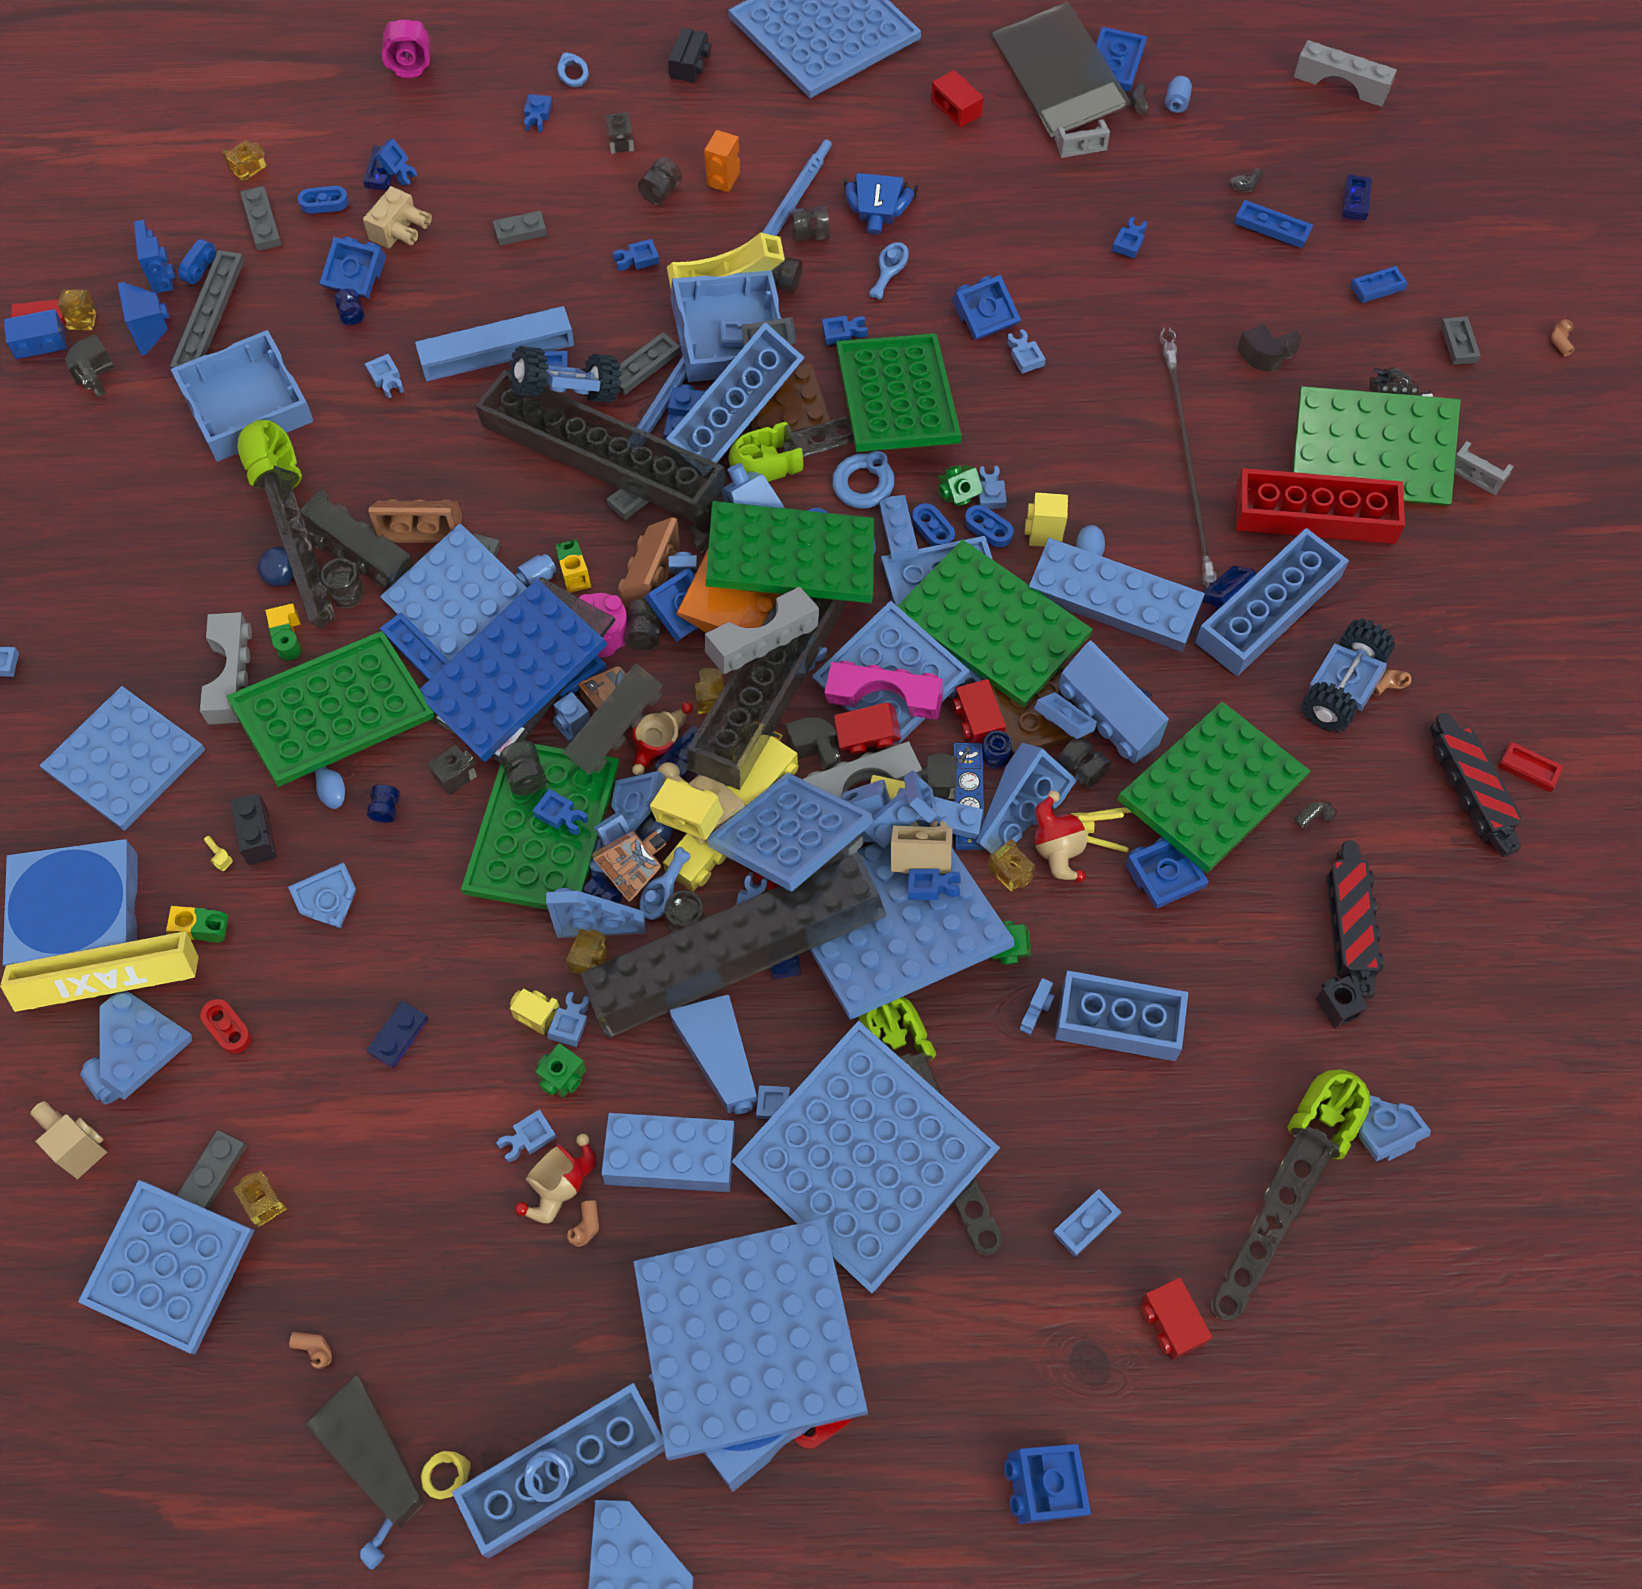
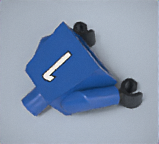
(878, 199)

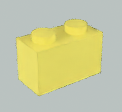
(1046, 518)
(687, 808)

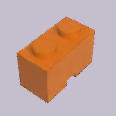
(722, 161)

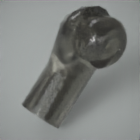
(1246, 183)

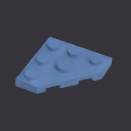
(583, 911)
(135, 1043)
(631, 1553)

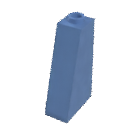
(717, 1048)

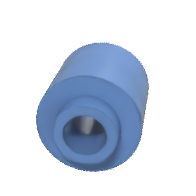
(1178, 94)
(535, 568)
(91, 1077)

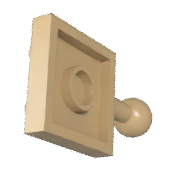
(729, 801)

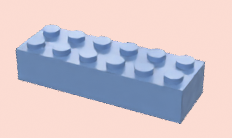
(737, 395)
(1117, 594)
(1271, 602)
(599, 1451)

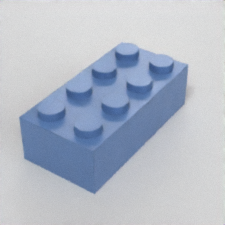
(1122, 1016)
(668, 1152)

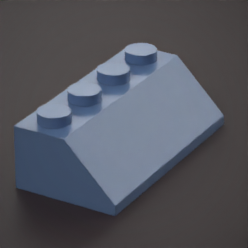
(1114, 702)

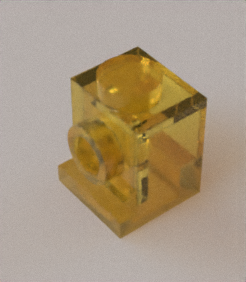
(245, 159)
(77, 309)
(708, 689)
(1011, 876)
(586, 951)
(264, 1209)

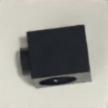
(1339, 1013)

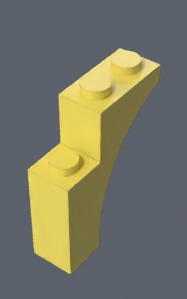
(759, 254)

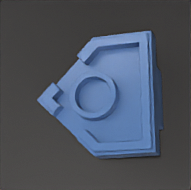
(634, 795)
(325, 895)
(1391, 1129)

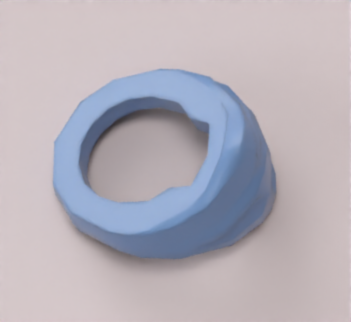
(568, 59)
(537, 1461)

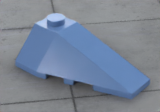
(1022, 787)

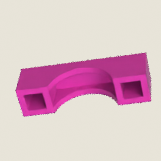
(851, 683)

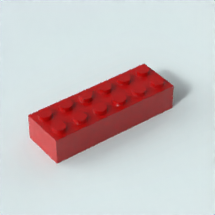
(1322, 503)

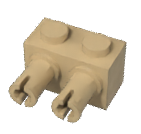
(391, 218)
(921, 847)
(68, 1142)

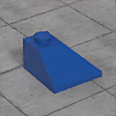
(143, 315)

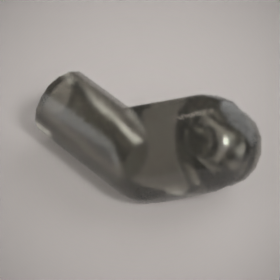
(1137, 99)
(1314, 810)

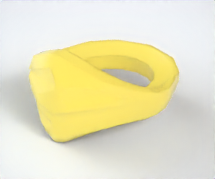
(462, 1465)

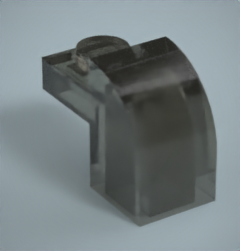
(1264, 351)
(87, 361)
(812, 737)

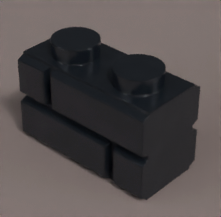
(689, 55)
(253, 829)

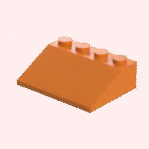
(716, 606)

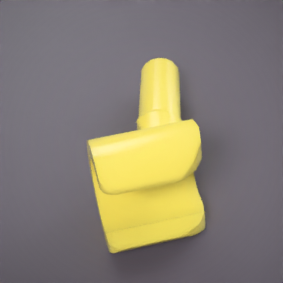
(221, 858)

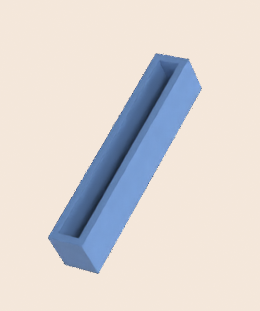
(493, 343)

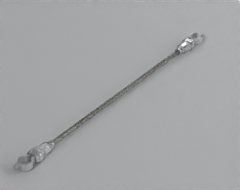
(1170, 354)

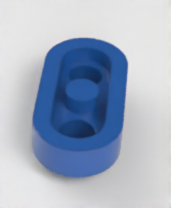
(323, 199)
(197, 261)
(936, 526)
(990, 527)

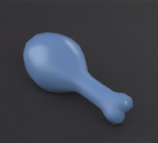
(891, 261)
(1091, 540)
(330, 787)
(658, 890)

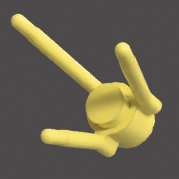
(1088, 822)

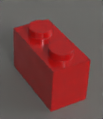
(957, 98)
(977, 711)
(867, 728)
(1175, 1319)

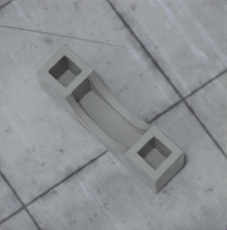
(1369, 78)
(227, 636)
(734, 645)
(891, 763)

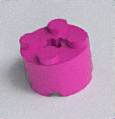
(406, 48)
(613, 606)

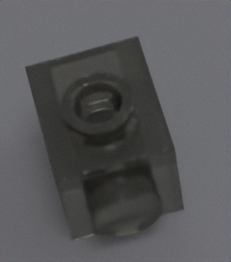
(619, 132)
(453, 769)
(941, 775)

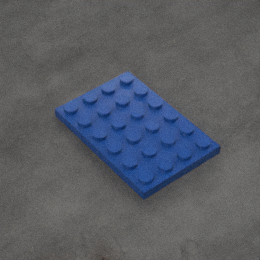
(512, 669)

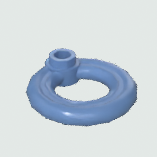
(858, 461)

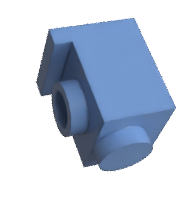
(570, 716)

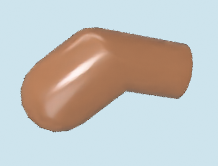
(1560, 335)
(1392, 679)
(587, 1227)
(315, 1345)

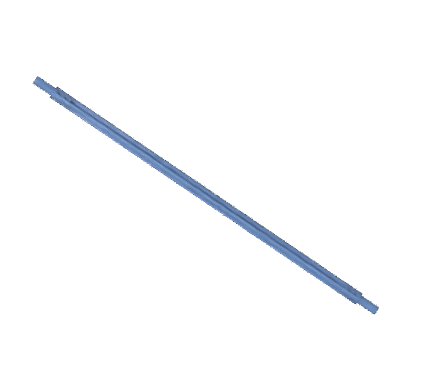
(773, 227)

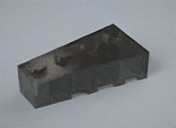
(343, 537)
(613, 718)
(362, 1443)

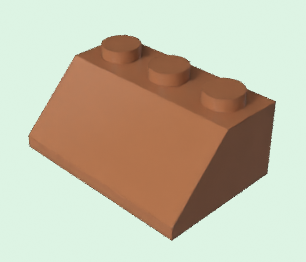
(415, 520)
(651, 562)

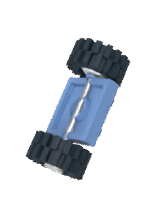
(596, 381)
(1348, 675)

